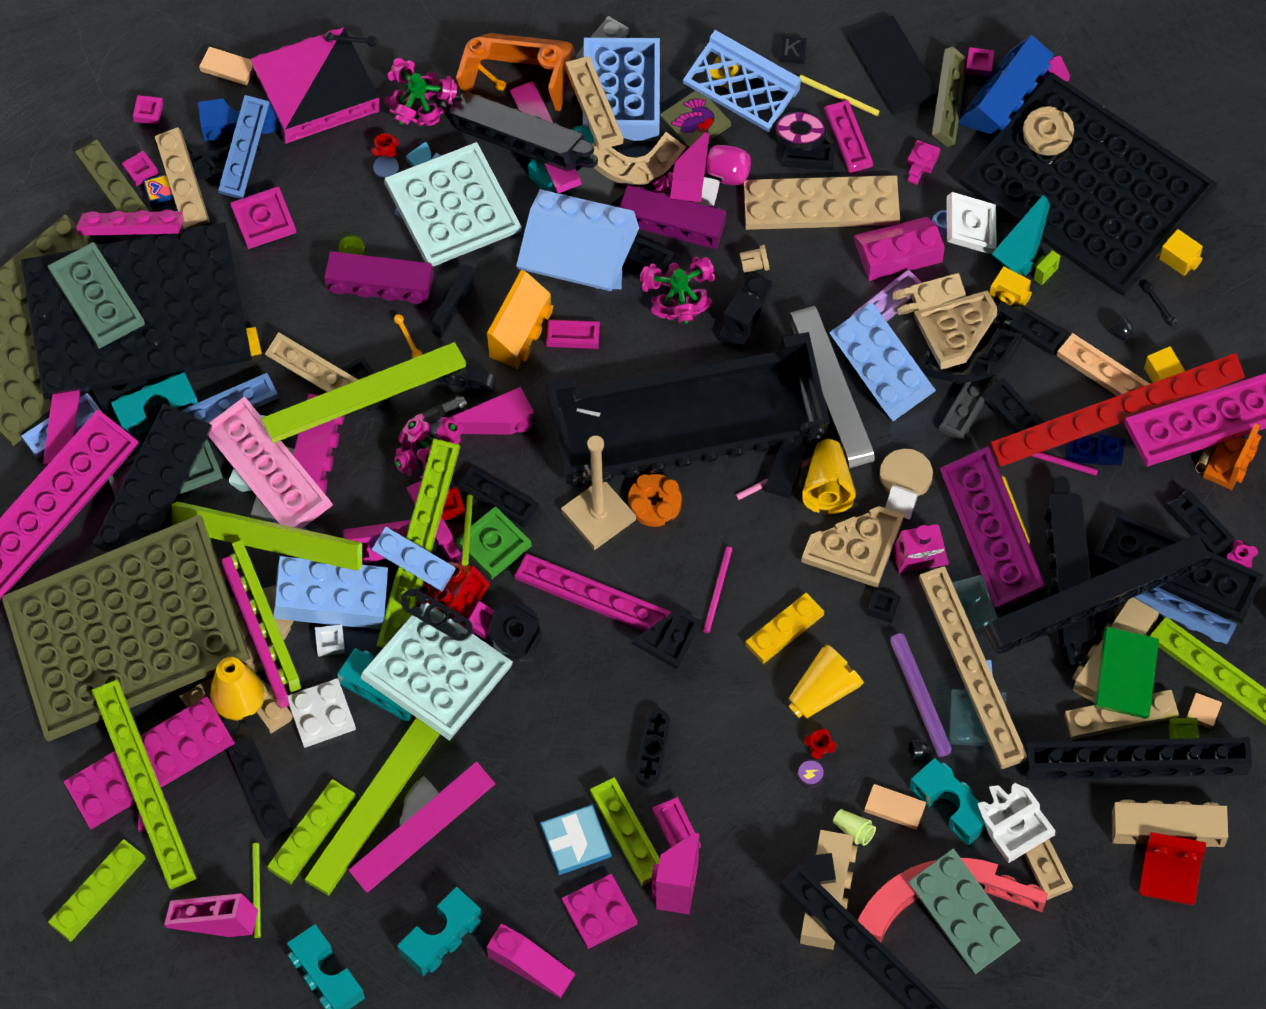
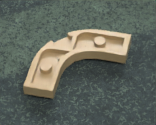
(641, 169)
(269, 713)

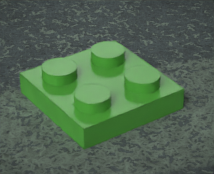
(495, 542)

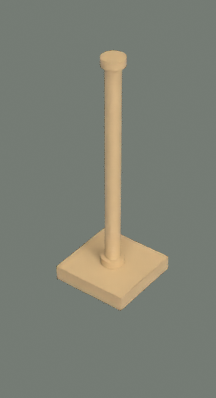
(598, 510)

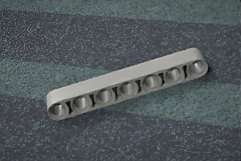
(838, 400)

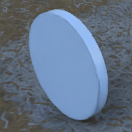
(385, 166)

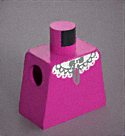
(920, 549)

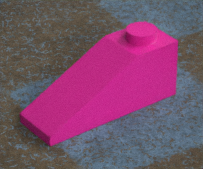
(689, 172)
(499, 415)
(213, 915)
(529, 961)

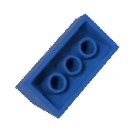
(1007, 87)

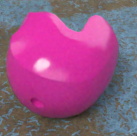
(729, 164)

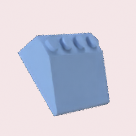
(630, 81)
(577, 240)

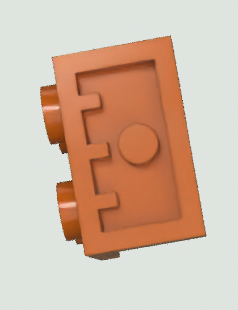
(1232, 459)

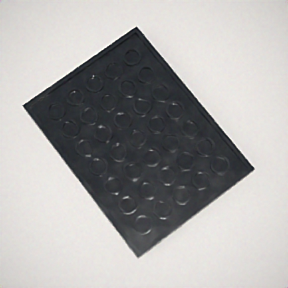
(1108, 193)
(181, 290)

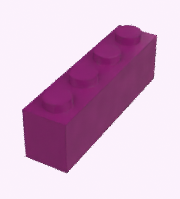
(675, 217)
(379, 277)

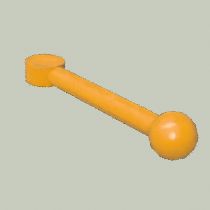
(500, 84)
(398, 319)

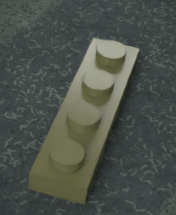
(949, 96)
(109, 178)

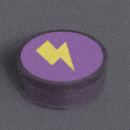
(810, 773)

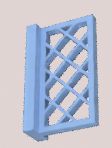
(756, 66)

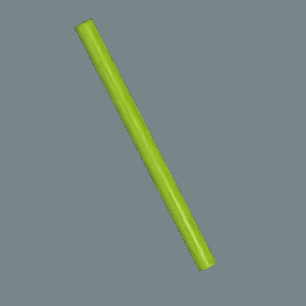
(467, 529)
(256, 888)

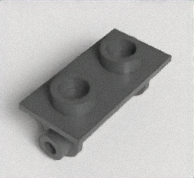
(447, 409)

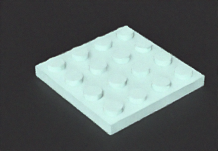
(452, 204)
(435, 674)

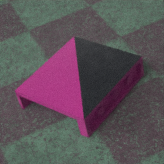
(315, 85)

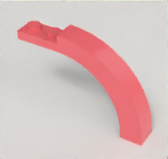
(898, 894)

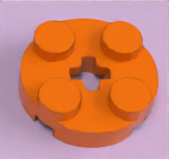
(650, 486)

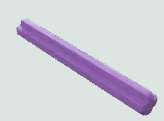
(920, 695)

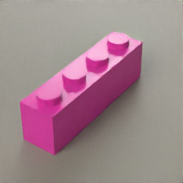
(315, 448)

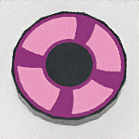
(800, 131)

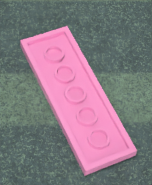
(267, 467)

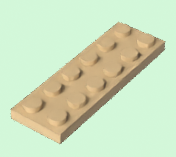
(821, 202)

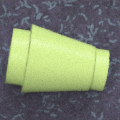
(856, 826)

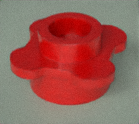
(385, 145)
(823, 736)

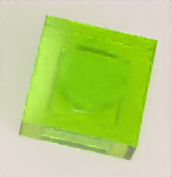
(1183, 728)

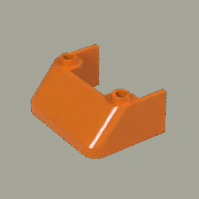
(518, 49)

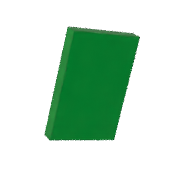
(1126, 673)

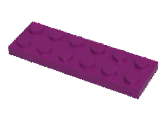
(993, 528)

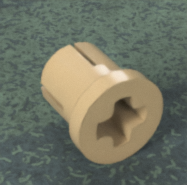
(755, 259)

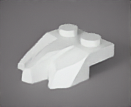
(1015, 821)

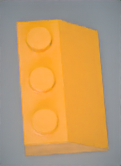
(519, 321)

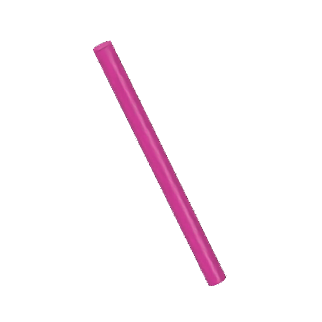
(1066, 463)
(717, 590)

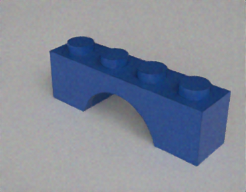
(220, 120)

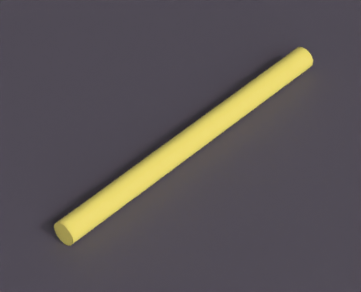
(832, 92)

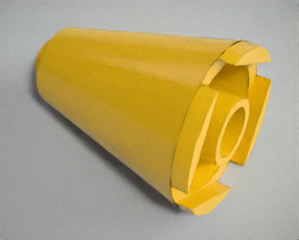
(828, 480)
(823, 683)
(236, 690)

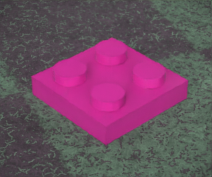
(263, 217)
(599, 911)

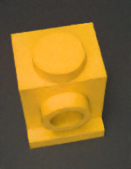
(1011, 288)

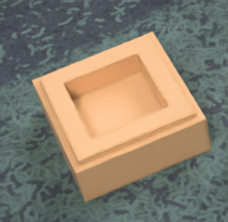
(1205, 710)

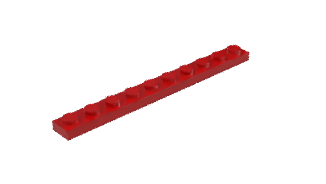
(1116, 410)

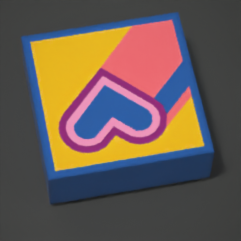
(158, 190)

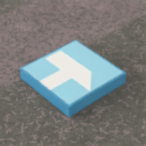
(575, 839)

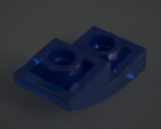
(1096, 451)

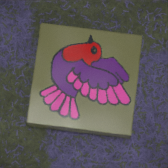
(693, 118)

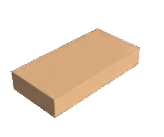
(226, 66)
(895, 807)

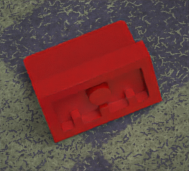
(461, 592)
(1171, 868)

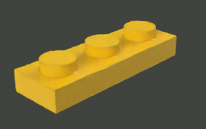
(784, 628)

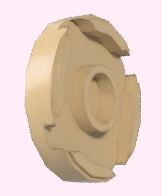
(1048, 131)
(906, 469)

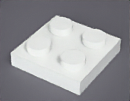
(971, 223)
(321, 713)

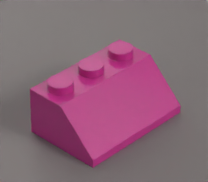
(899, 248)
(676, 875)

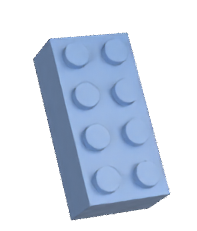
(882, 361)
(330, 593)

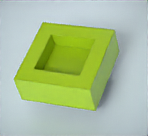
(1046, 267)

